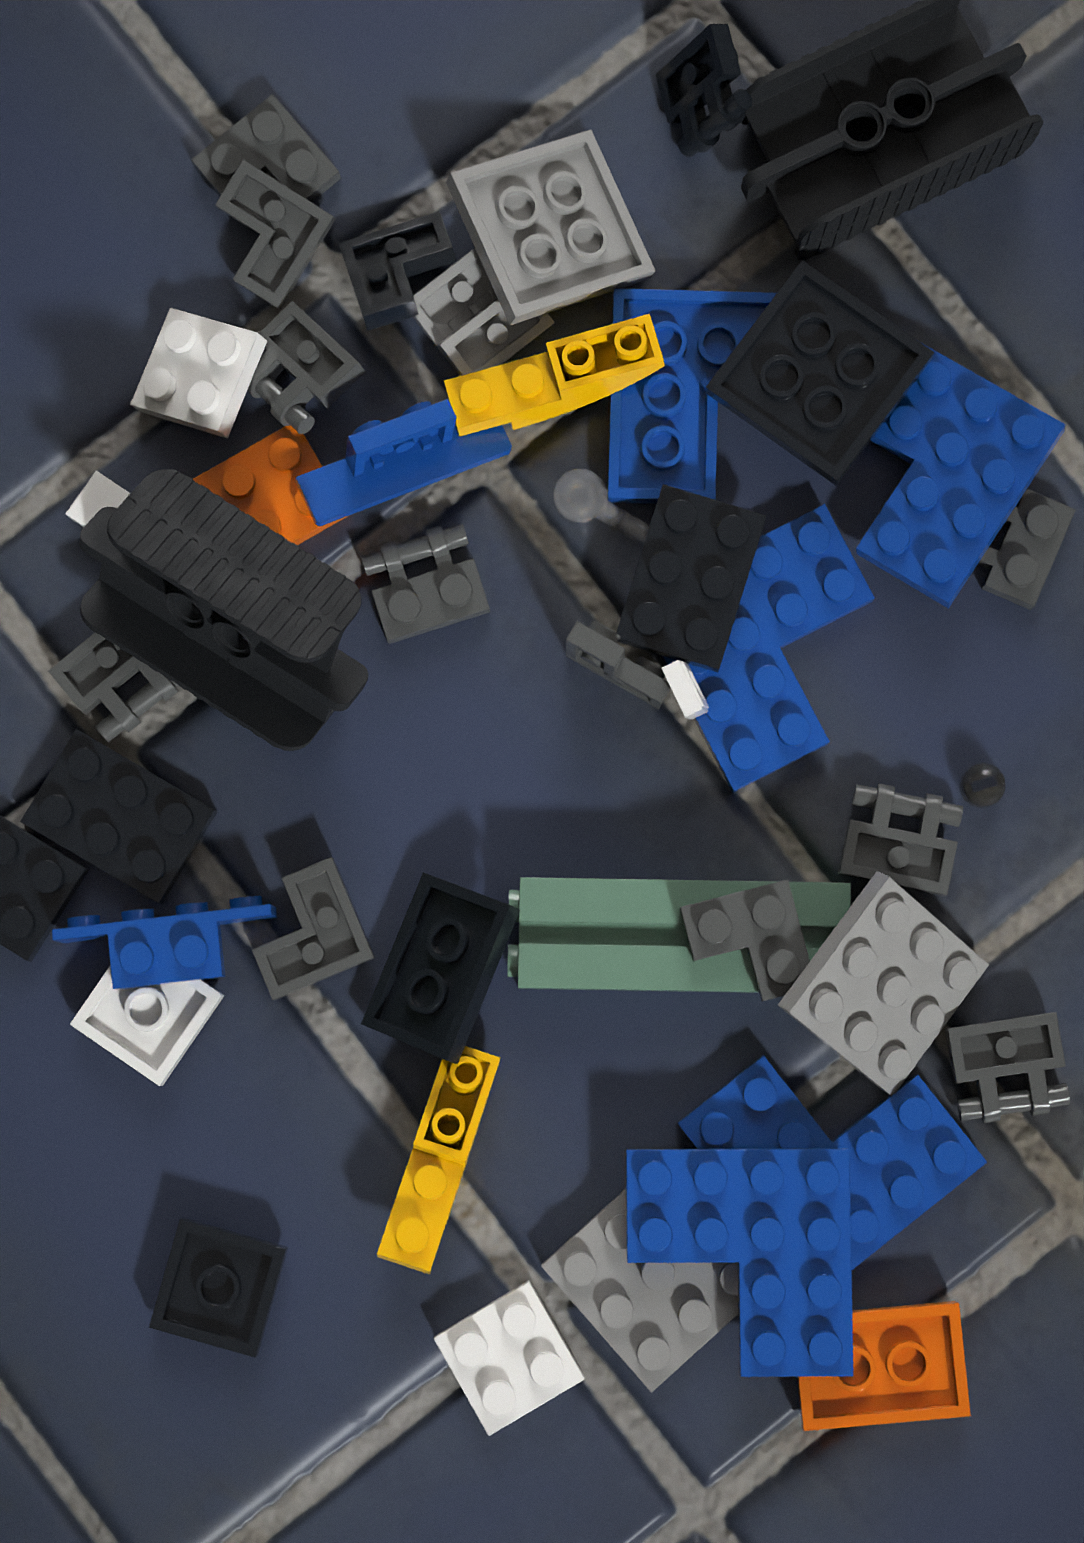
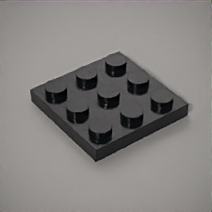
(819, 372)

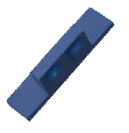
(397, 459)
(165, 948)

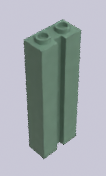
(634, 934)

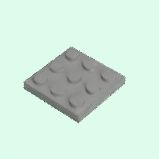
(550, 226)
(884, 983)
(643, 1310)

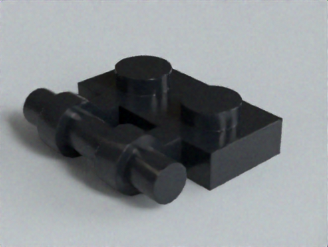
(702, 77)

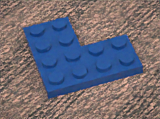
(666, 422)
(969, 467)
(755, 703)
(901, 1151)
(784, 1225)

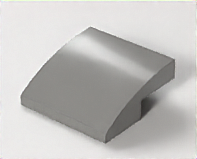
(467, 320)

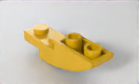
(557, 381)
(438, 1160)

